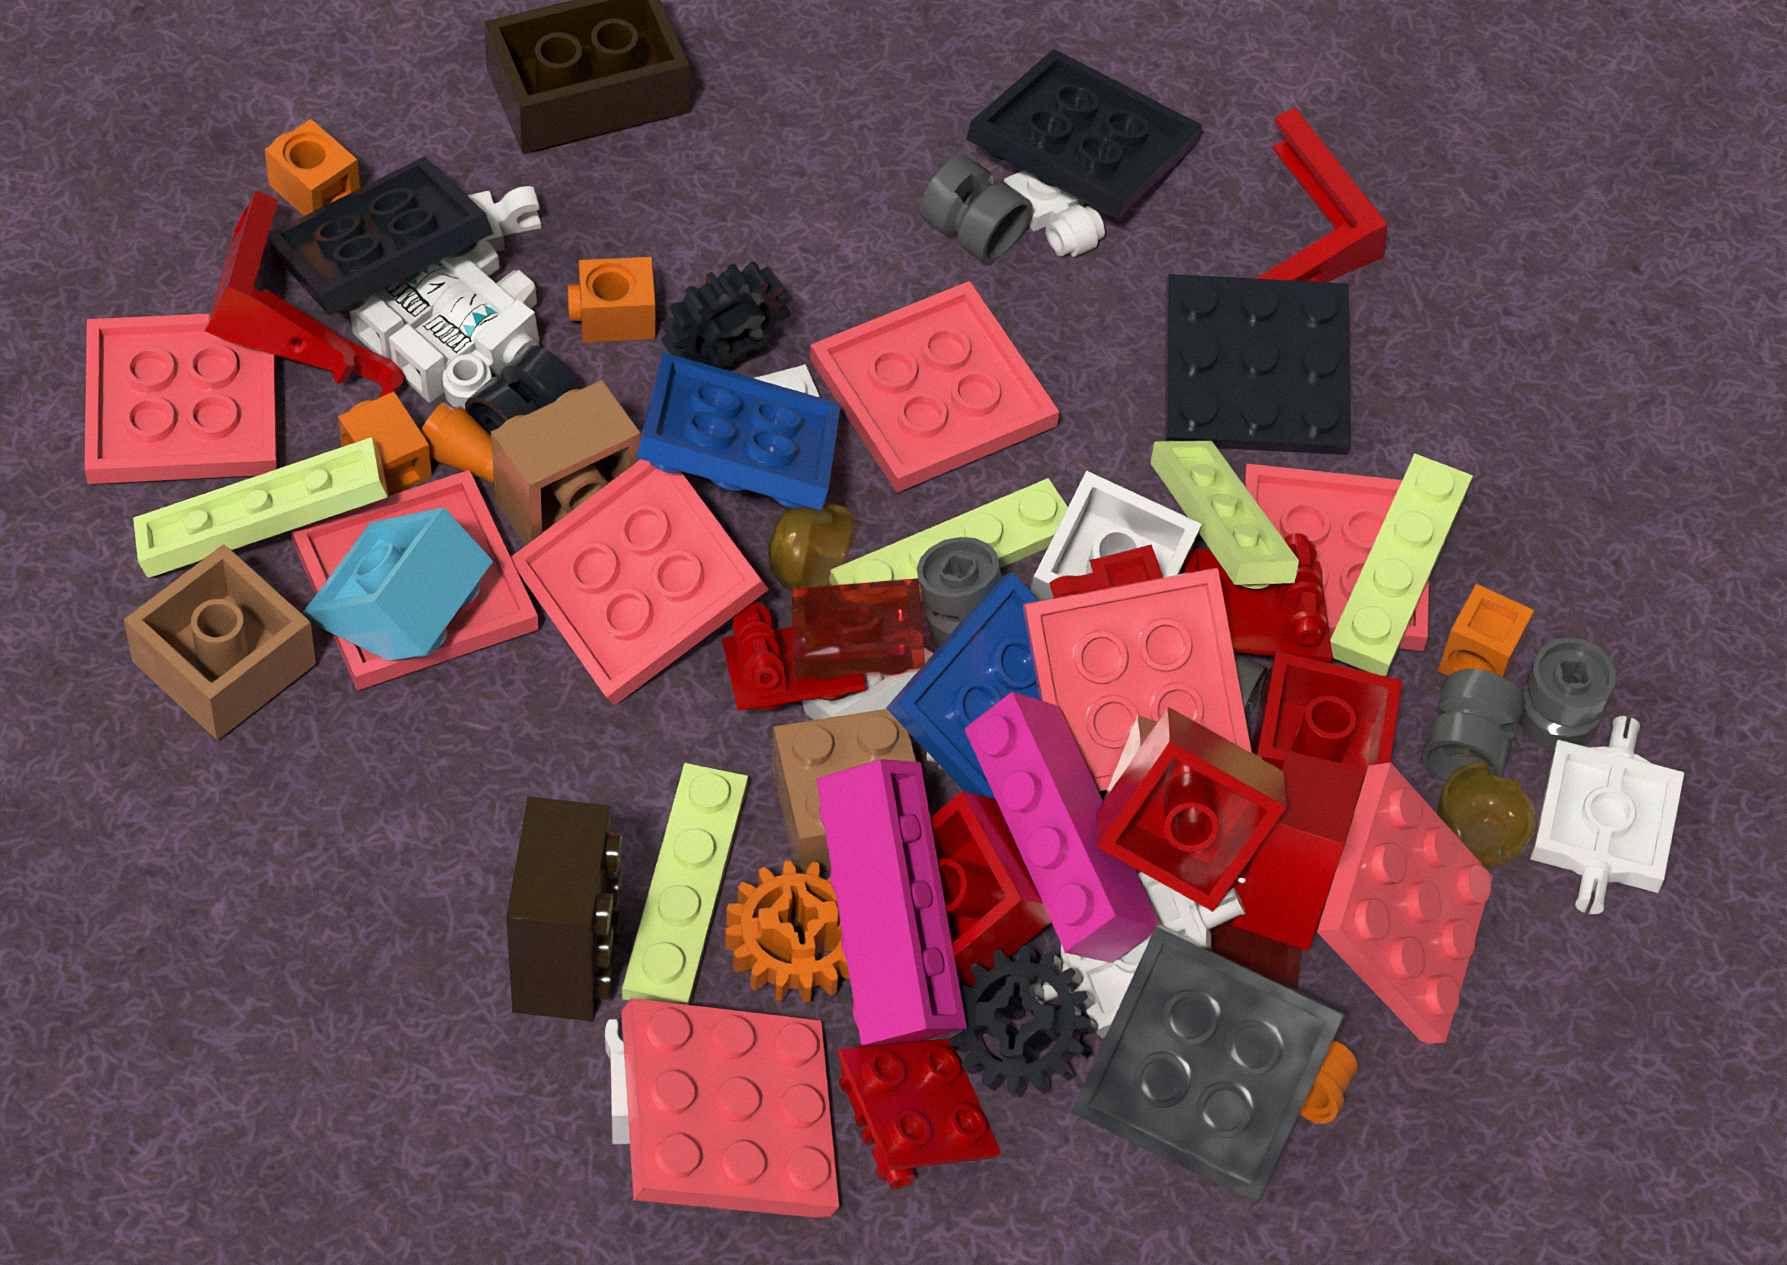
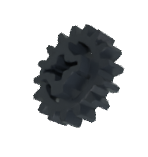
(727, 316)
(1021, 1050)

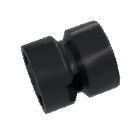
(525, 385)

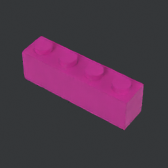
(1053, 820)
(890, 903)

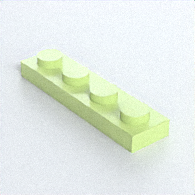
(260, 507)
(1229, 515)
(1010, 525)
(1399, 565)
(685, 886)

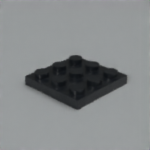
(1084, 133)
(379, 236)
(1257, 364)
(1208, 1063)

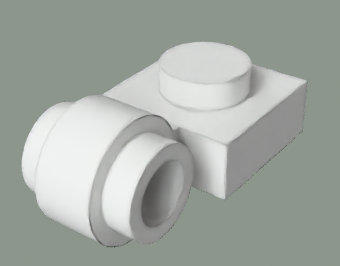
(1070, 235)
(495, 348)

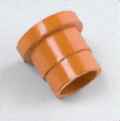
(1333, 1080)

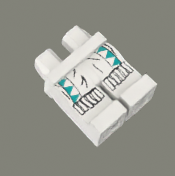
(438, 315)

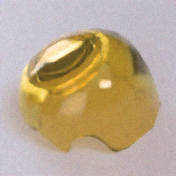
(809, 544)
(1487, 814)

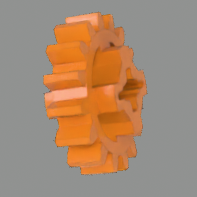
(767, 940)

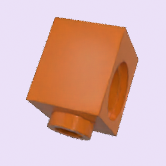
(310, 168)
(614, 299)
(397, 437)
(1486, 634)

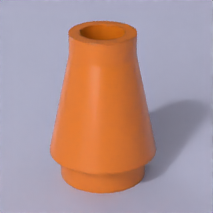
(459, 441)

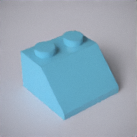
(401, 585)

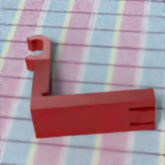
(1358, 226)
(274, 326)

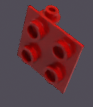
(1280, 615)
(763, 665)
(915, 1107)

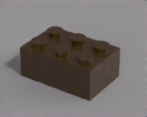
(585, 69)
(564, 909)

